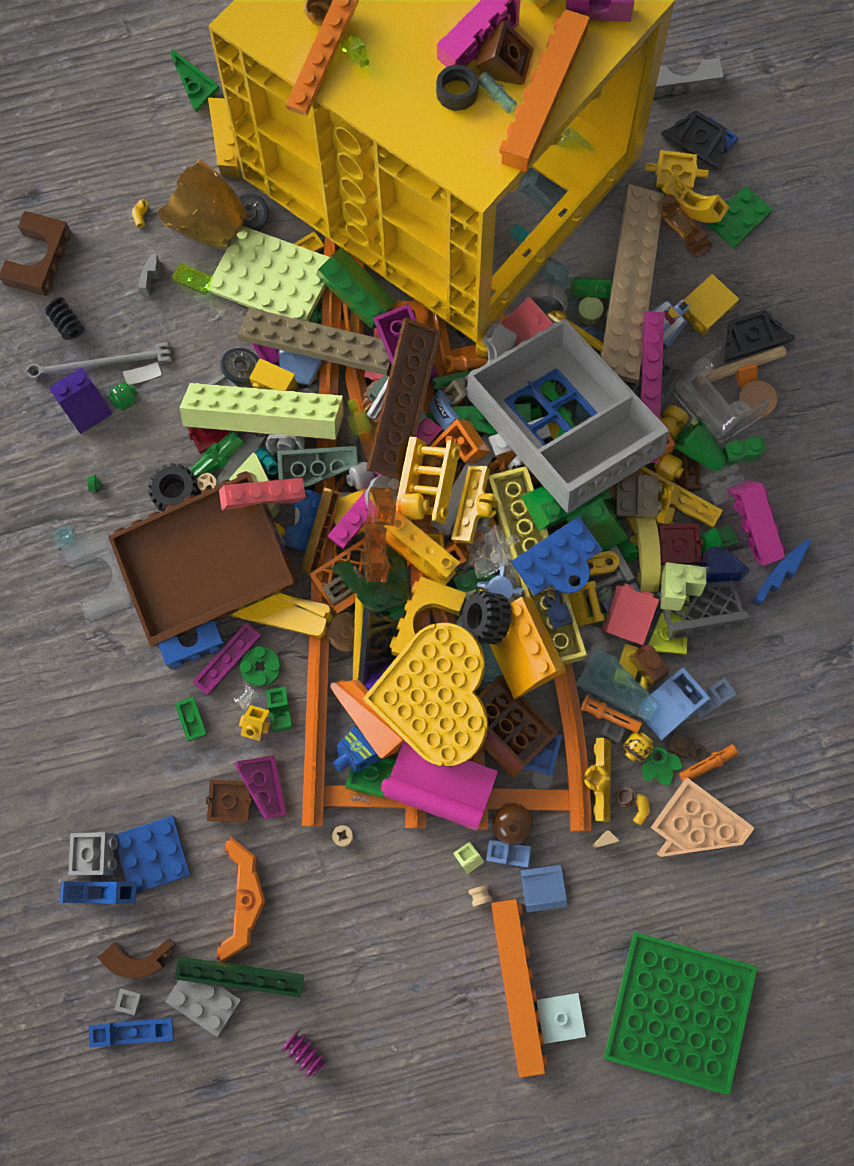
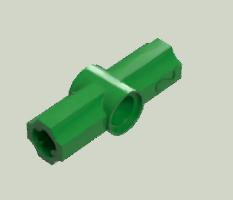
(217, 455)

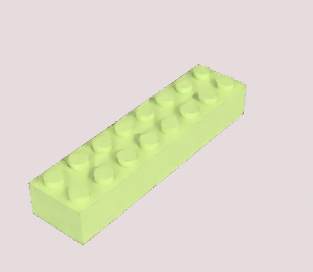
(262, 411)

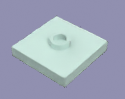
(561, 1018)

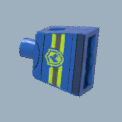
(355, 752)

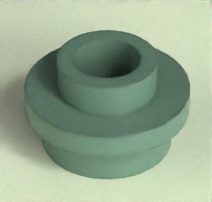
(604, 593)

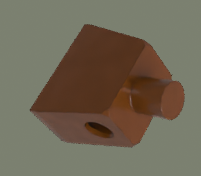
(649, 664)

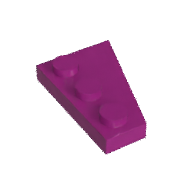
(263, 784)

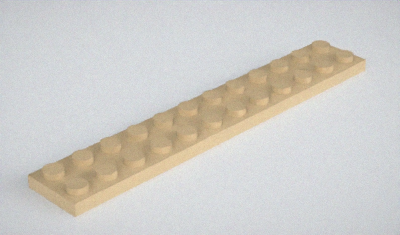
(632, 282)

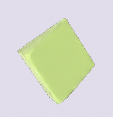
(468, 857)

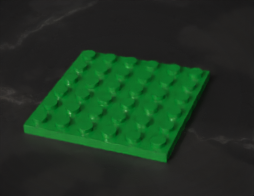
(680, 1013)

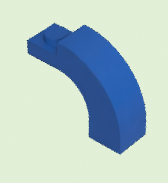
(98, 892)

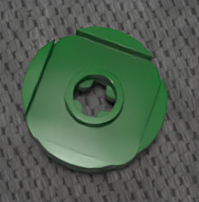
(258, 655)

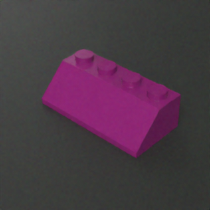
(389, 328)

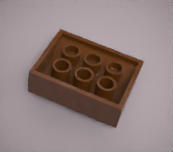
(514, 727)

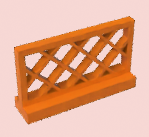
(350, 598)

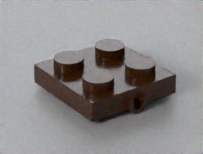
(228, 801)

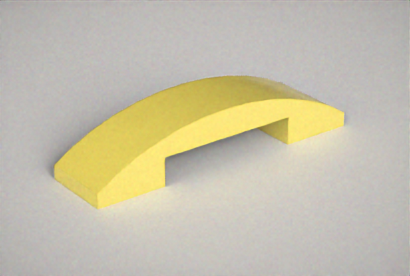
(648, 554)

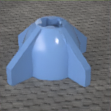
(502, 584)

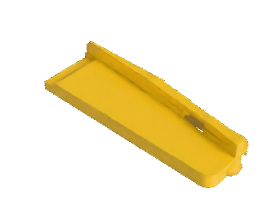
(283, 613)

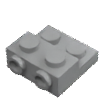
(92, 854)

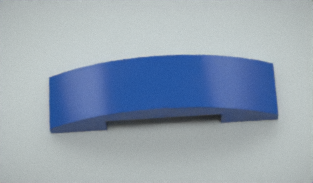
(131, 1032)

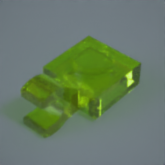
(356, 50)
(358, 420)

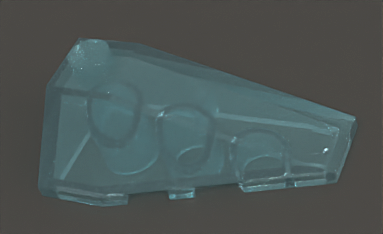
(613, 684)

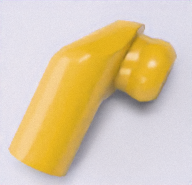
(139, 211)
(643, 809)

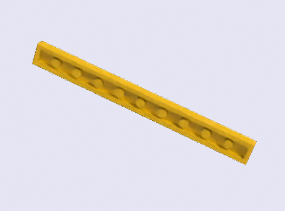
(687, 501)

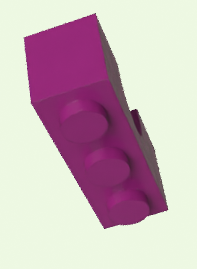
(603, 9)

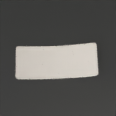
(142, 374)

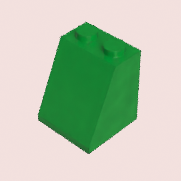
(602, 524)

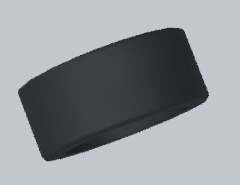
(460, 73)

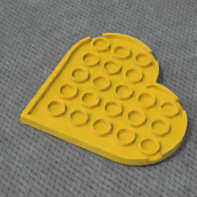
(432, 694)

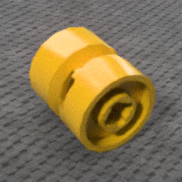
(674, 420)

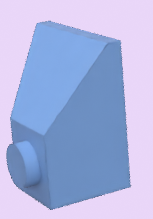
(302, 366)

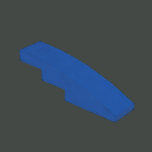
(785, 568)

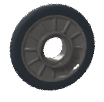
(260, 209)
(234, 356)

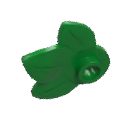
(662, 768)

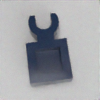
(558, 613)

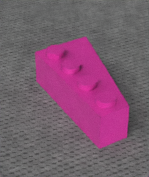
(464, 40)
(758, 521)

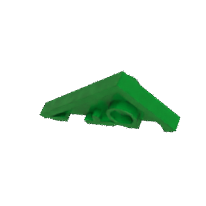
(196, 83)

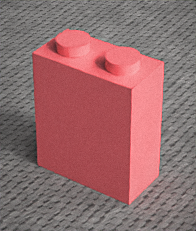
(630, 614)

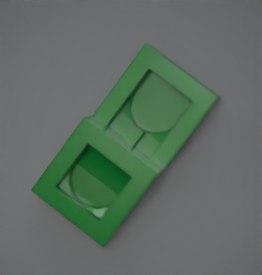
(279, 709)

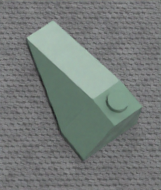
(315, 464)

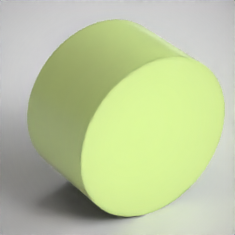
(590, 310)

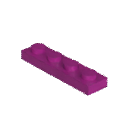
(226, 659)

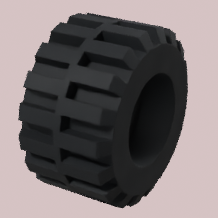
(168, 476)
(487, 616)

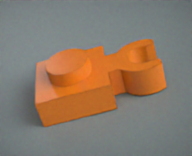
(502, 461)

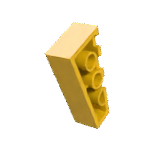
(223, 138)

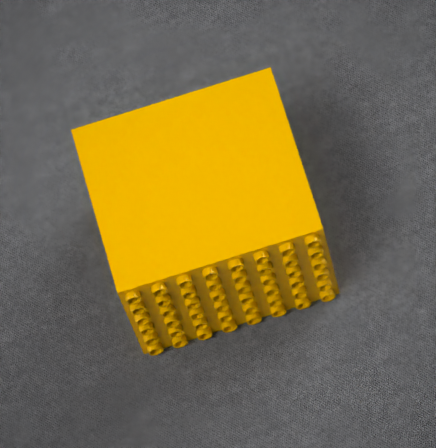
(420, 182)

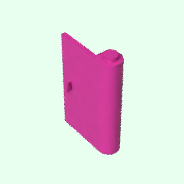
(449, 792)

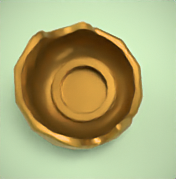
(316, 10)

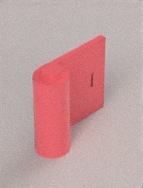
(525, 321)

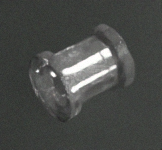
(246, 698)

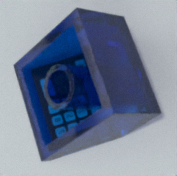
(722, 565)

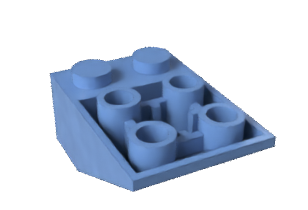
(678, 701)

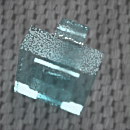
(63, 536)

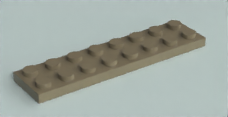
(314, 341)

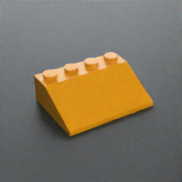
(527, 652)

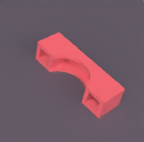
(276, 491)

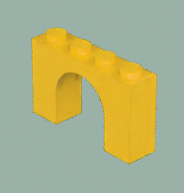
(426, 595)

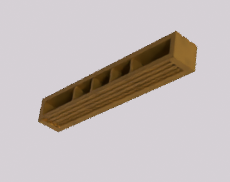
(320, 530)

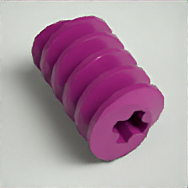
(304, 1054)

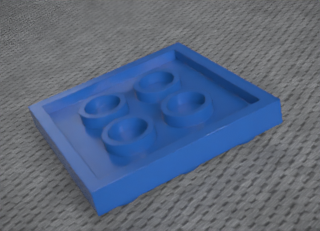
(152, 854)

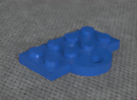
(558, 559)

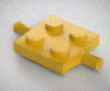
(676, 163)

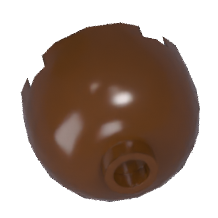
(512, 824)

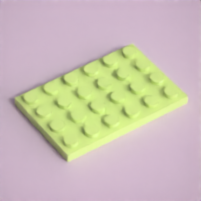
(269, 275)

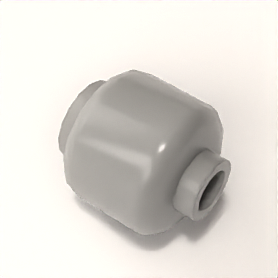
(359, 476)

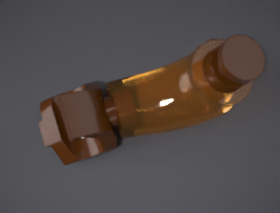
(678, 219)

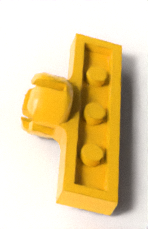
(473, 504)
(600, 779)

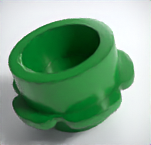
(94, 483)

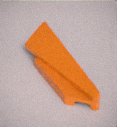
(374, 728)

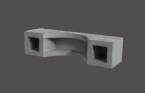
(706, 77)
(497, 340)

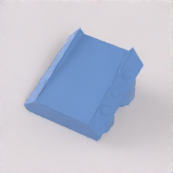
(543, 888)

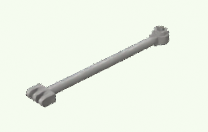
(159, 353)

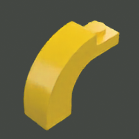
(698, 207)

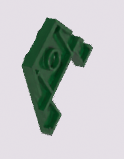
(378, 595)

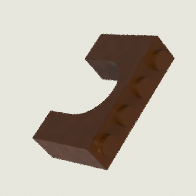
(38, 277)

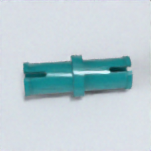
(267, 460)

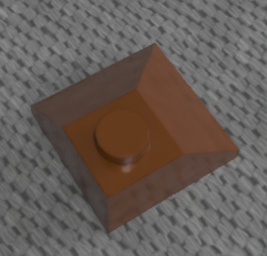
(505, 55)

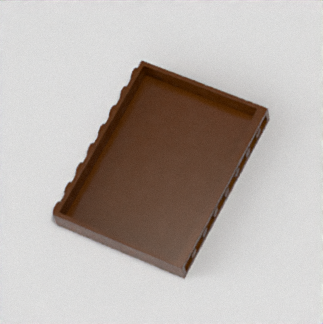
(201, 562)

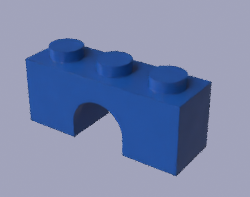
(299, 534)
(208, 642)

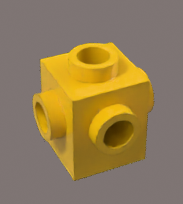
(254, 723)

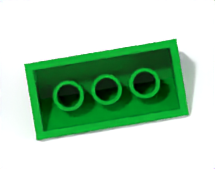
(355, 287)
(547, 511)

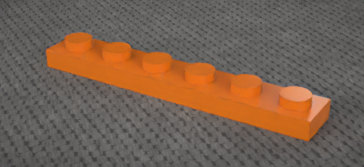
(321, 56)

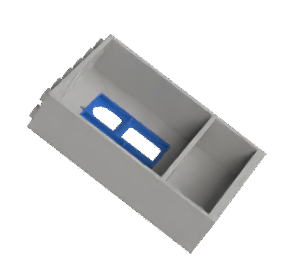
(585, 458)

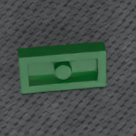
(190, 719)

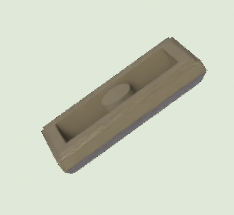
(455, 391)

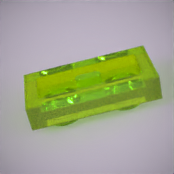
(192, 278)

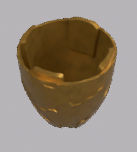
(204, 207)

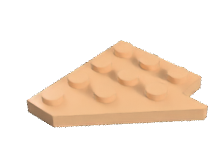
(698, 823)

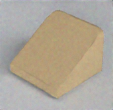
(605, 839)

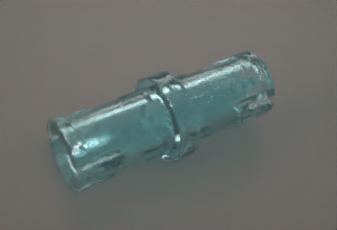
(497, 92)

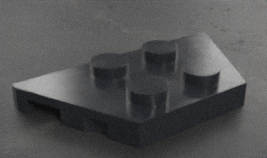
(700, 137)
(754, 334)
(375, 643)

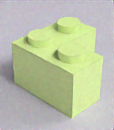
(679, 581)

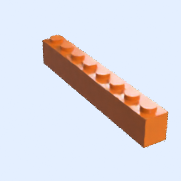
(544, 91)
(517, 988)

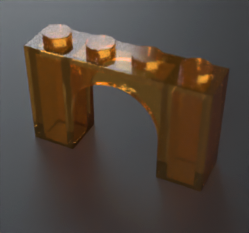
(379, 513)

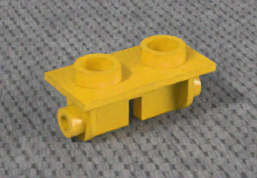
(668, 495)

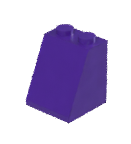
(80, 400)

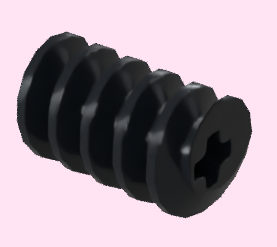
(64, 319)

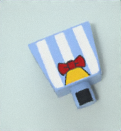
(673, 320)

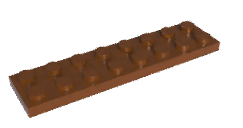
(403, 397)

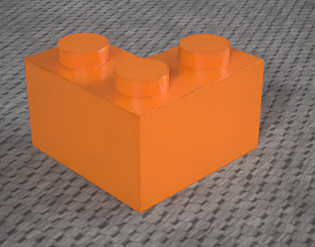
(464, 434)

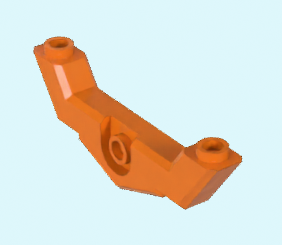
(249, 901)

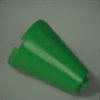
(700, 445)

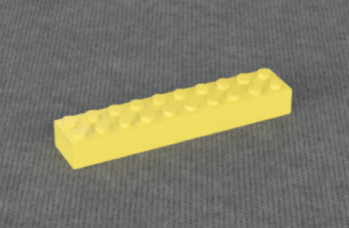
(516, 519)

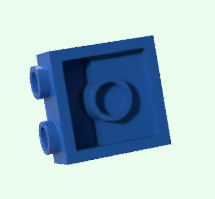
(546, 758)

